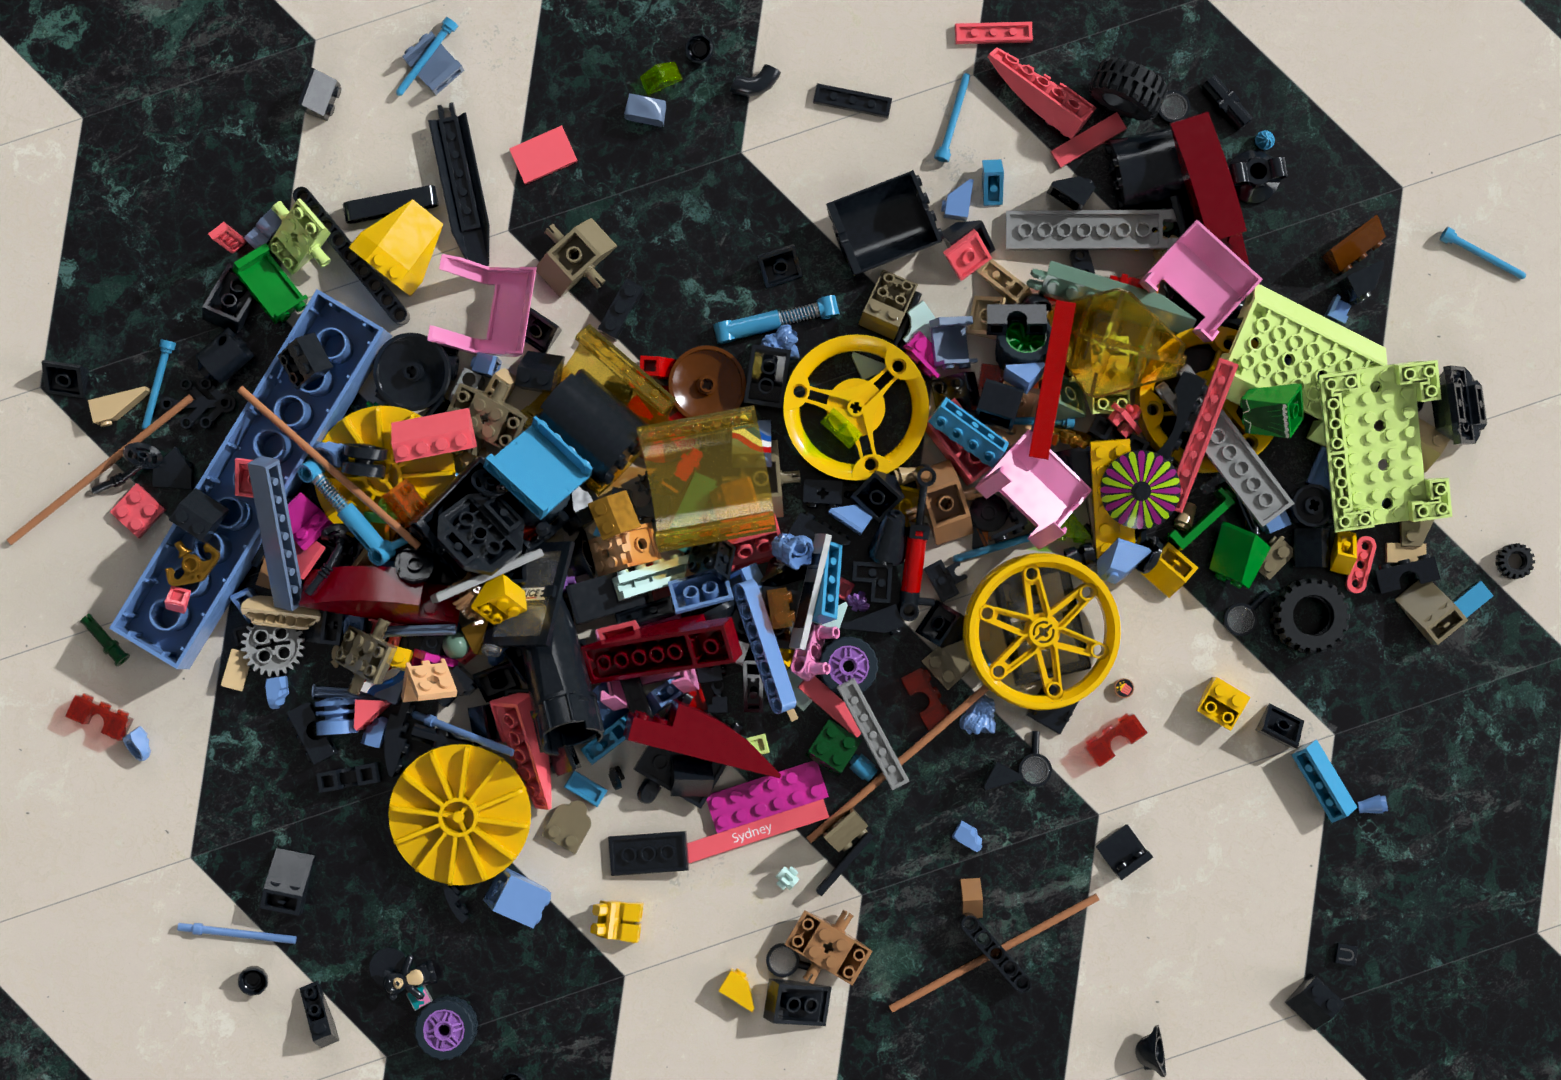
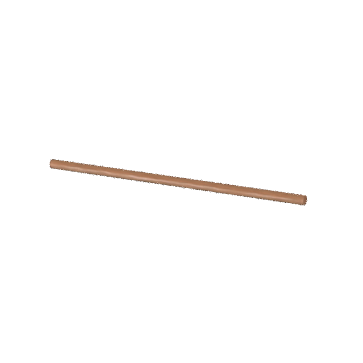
(329, 467)
(98, 471)
(902, 759)
(994, 952)

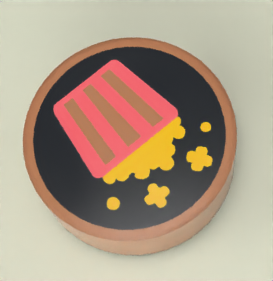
(1123, 688)

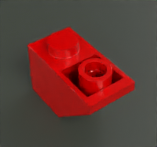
(657, 366)

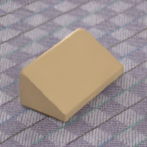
(236, 670)

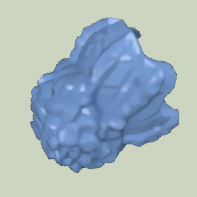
(783, 338)
(793, 550)
(979, 717)

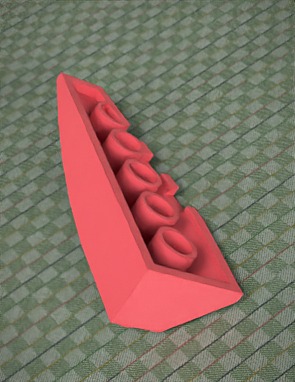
(1052, 102)
(518, 731)

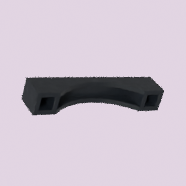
(1188, 392)

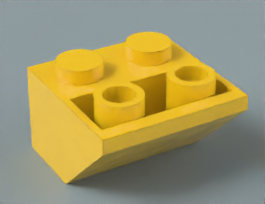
(1171, 570)
(500, 600)
(1222, 703)

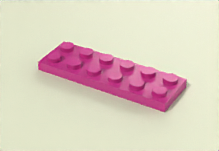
(766, 796)

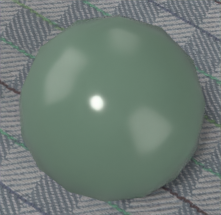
(455, 645)

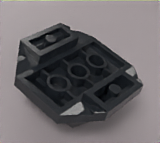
(1462, 407)
(487, 517)

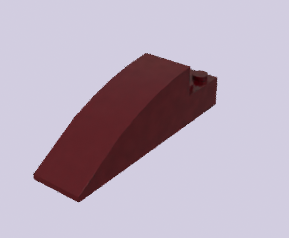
(1209, 181)
(379, 593)
(663, 649)
(696, 735)

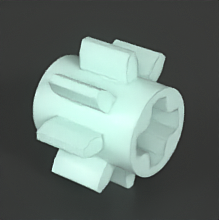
(787, 878)

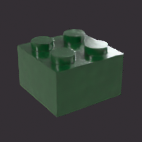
(833, 747)

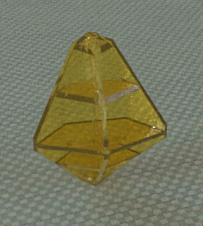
(1119, 344)

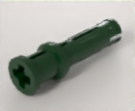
(109, 646)

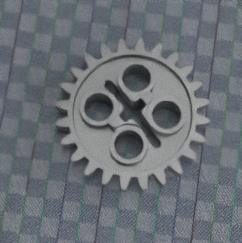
(275, 662)

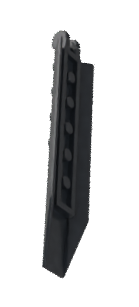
(461, 184)

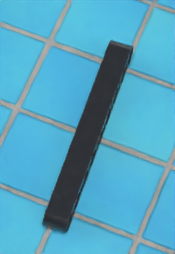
(357, 263)

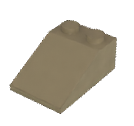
(845, 830)

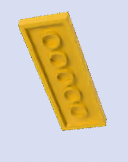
(1105, 527)

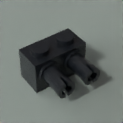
(464, 684)

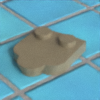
(948, 663)
(568, 825)

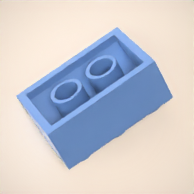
(699, 592)

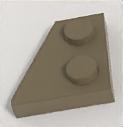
(1414, 533)

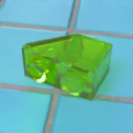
(1074, 531)

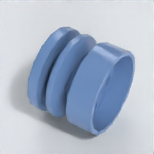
(336, 716)

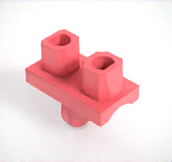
(1127, 416)

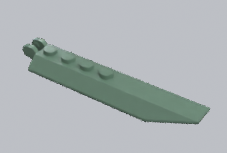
(1070, 283)

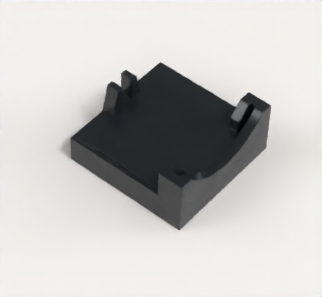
(1055, 718)

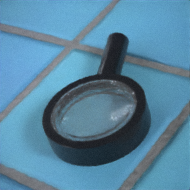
(1174, 107)
(1241, 618)
(1035, 767)
(784, 961)

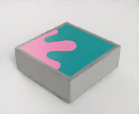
(417, 1003)

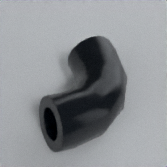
(755, 85)

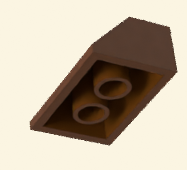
(1355, 246)

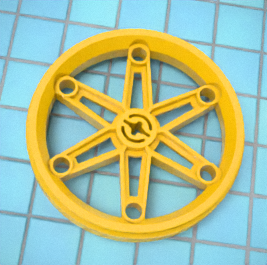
(1052, 631)

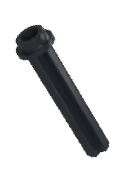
(1247, 518)

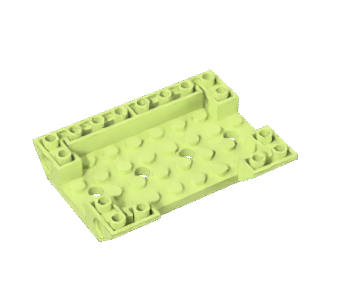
(1308, 338)
(1356, 446)

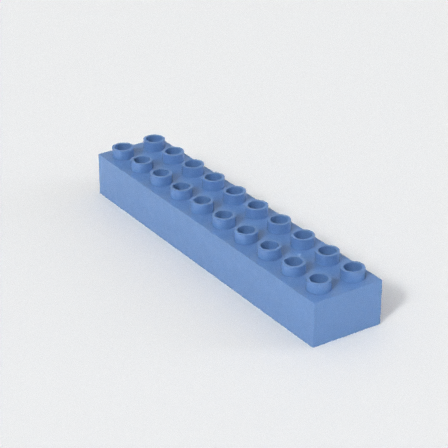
(311, 413)

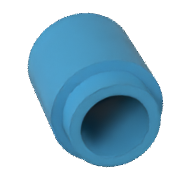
(862, 767)

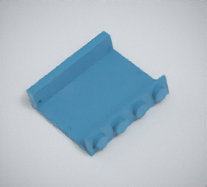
(539, 468)

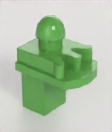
(372, 517)

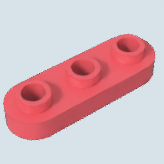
(1366, 557)

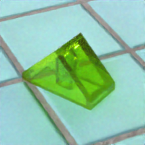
(660, 76)
(841, 428)

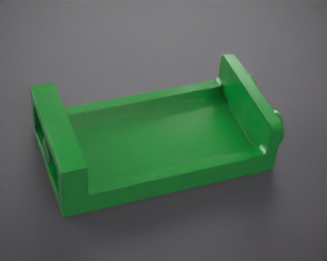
(269, 284)
(1225, 500)

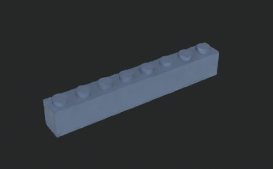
(276, 532)

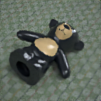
(408, 979)

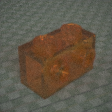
(405, 501)
(780, 609)

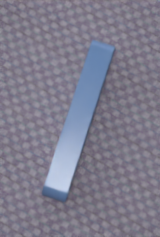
(764, 646)

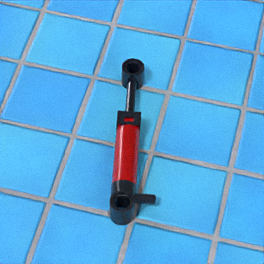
(915, 552)

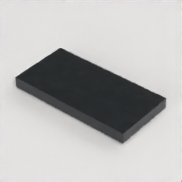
(648, 853)

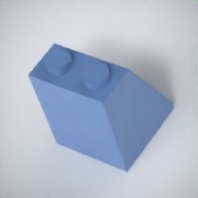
(517, 897)

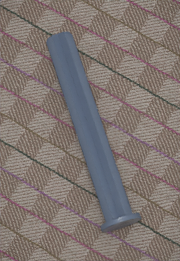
(421, 630)
(333, 692)

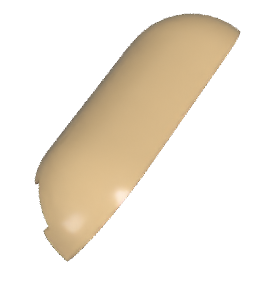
(262, 612)

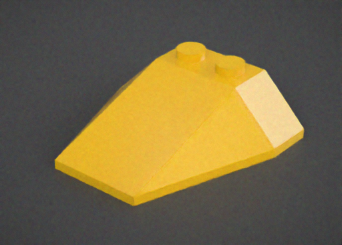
(400, 245)

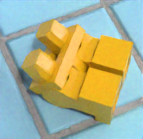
(610, 922)

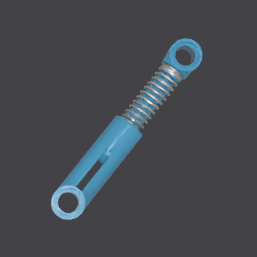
(731, 330)
(348, 513)

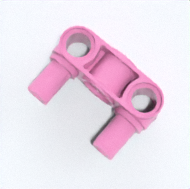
(806, 662)

